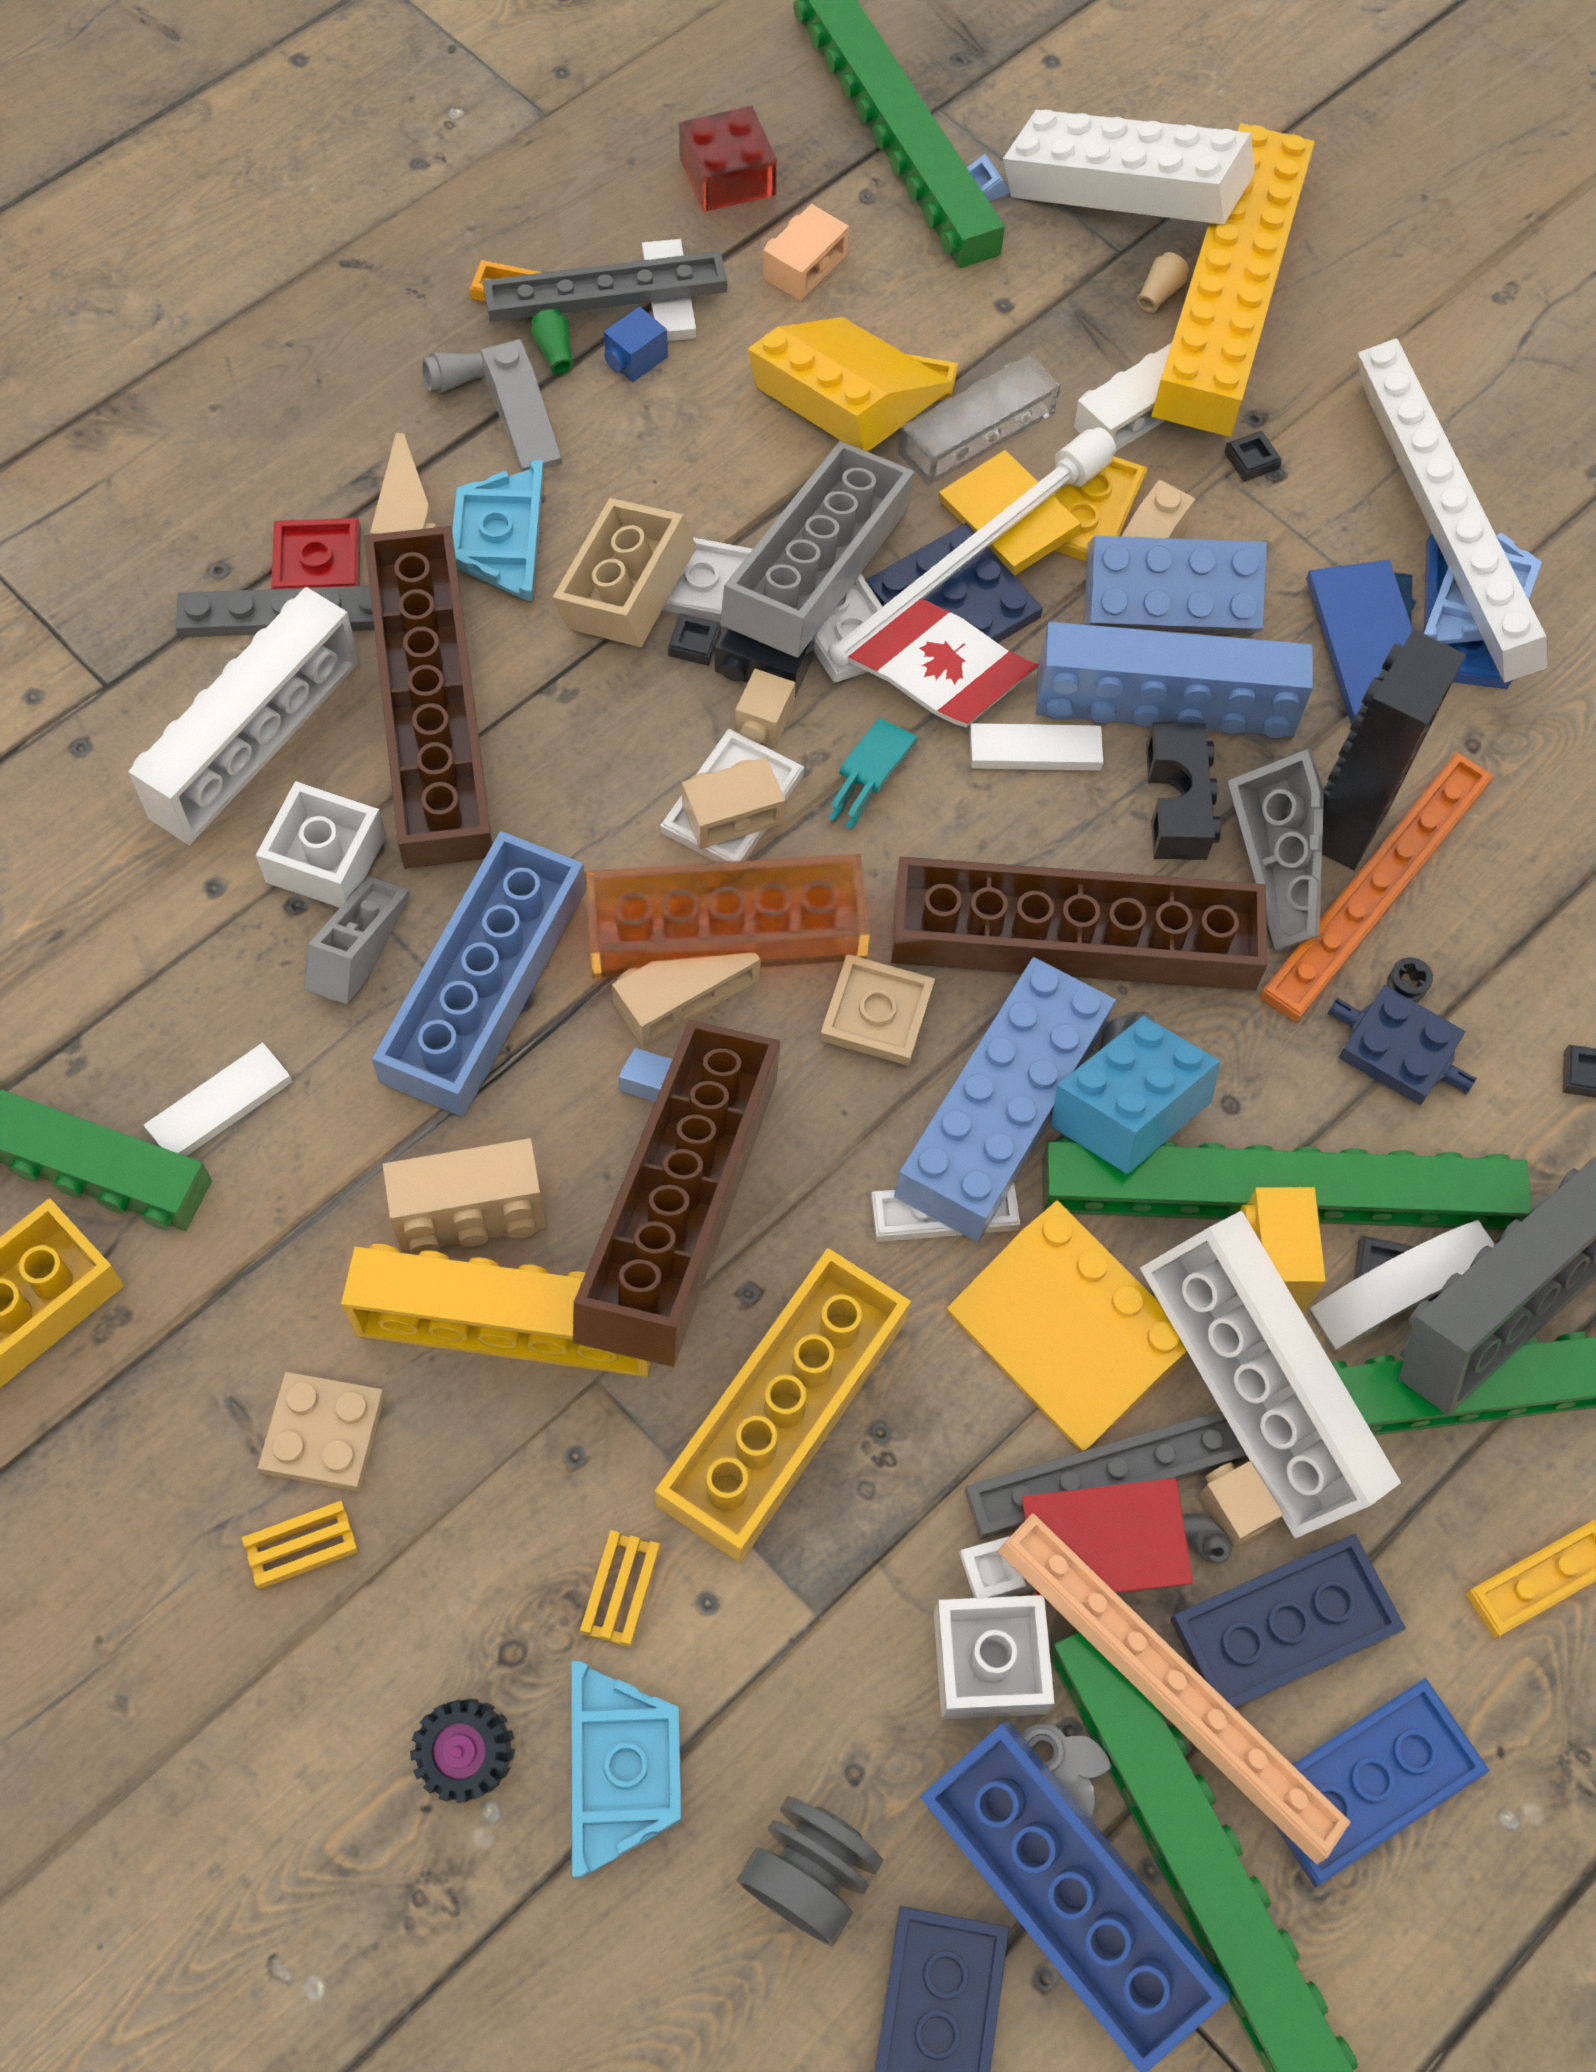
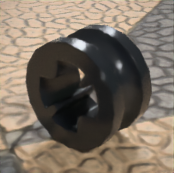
(1417, 971)

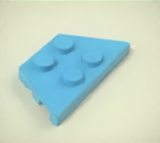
(499, 529)
(621, 1768)

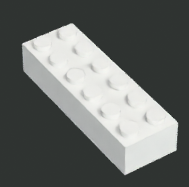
(1130, 165)
(245, 715)
(1270, 1376)

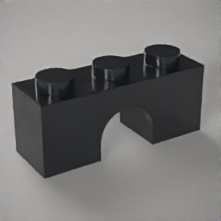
(1181, 758)

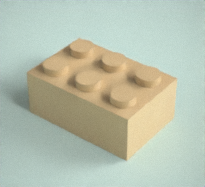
(625, 572)
(464, 1196)

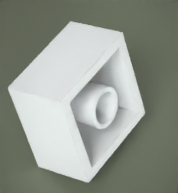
(321, 845)
(993, 1657)

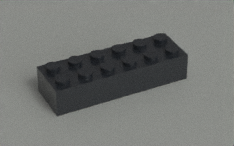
(1384, 743)

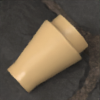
(1164, 279)

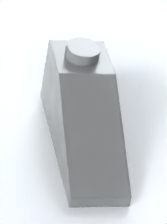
(520, 404)
(353, 940)

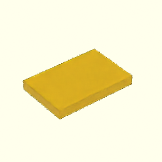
(993, 488)
(1101, 503)

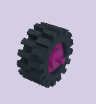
(462, 1750)

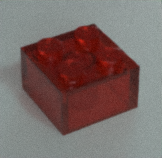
(727, 158)

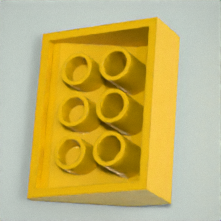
(844, 379)
(1070, 1326)

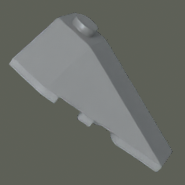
(1283, 837)

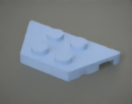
(1451, 617)

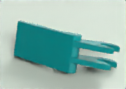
(871, 766)

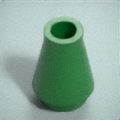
(552, 336)

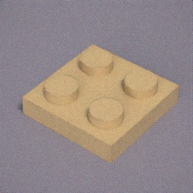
(877, 1009)
(321, 1431)

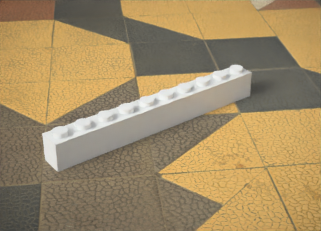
(1453, 512)

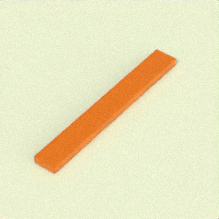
(1376, 887)

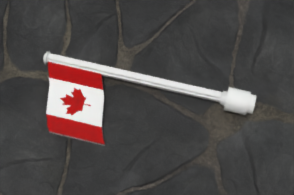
(940, 655)

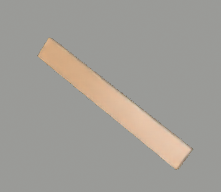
(1175, 1689)

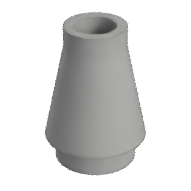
(450, 370)

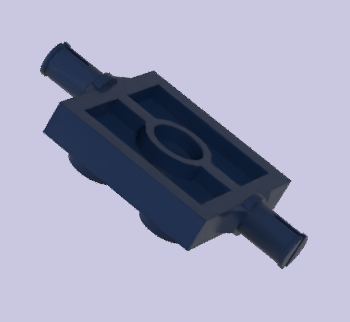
(1402, 1045)

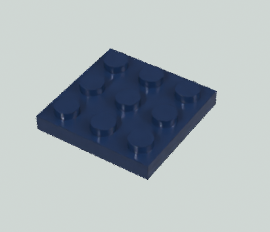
(978, 592)

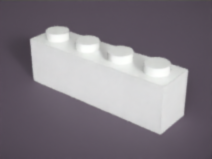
(1125, 401)

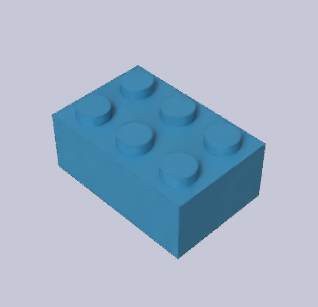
(1135, 1094)

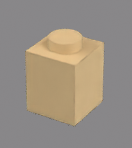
(765, 707)
(1239, 1502)

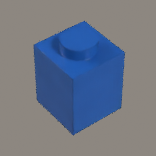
(635, 344)

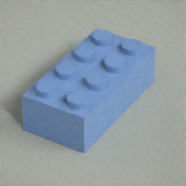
(1176, 584)

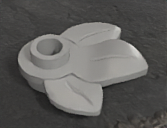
(1073, 1762)

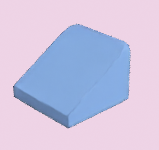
(988, 178)
(644, 1074)

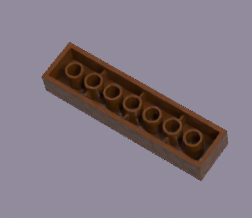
(427, 698)
(1080, 923)
(676, 1195)

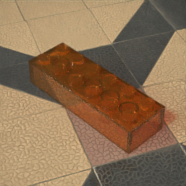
(774, 907)

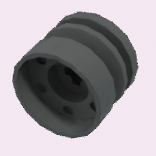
(810, 1870)

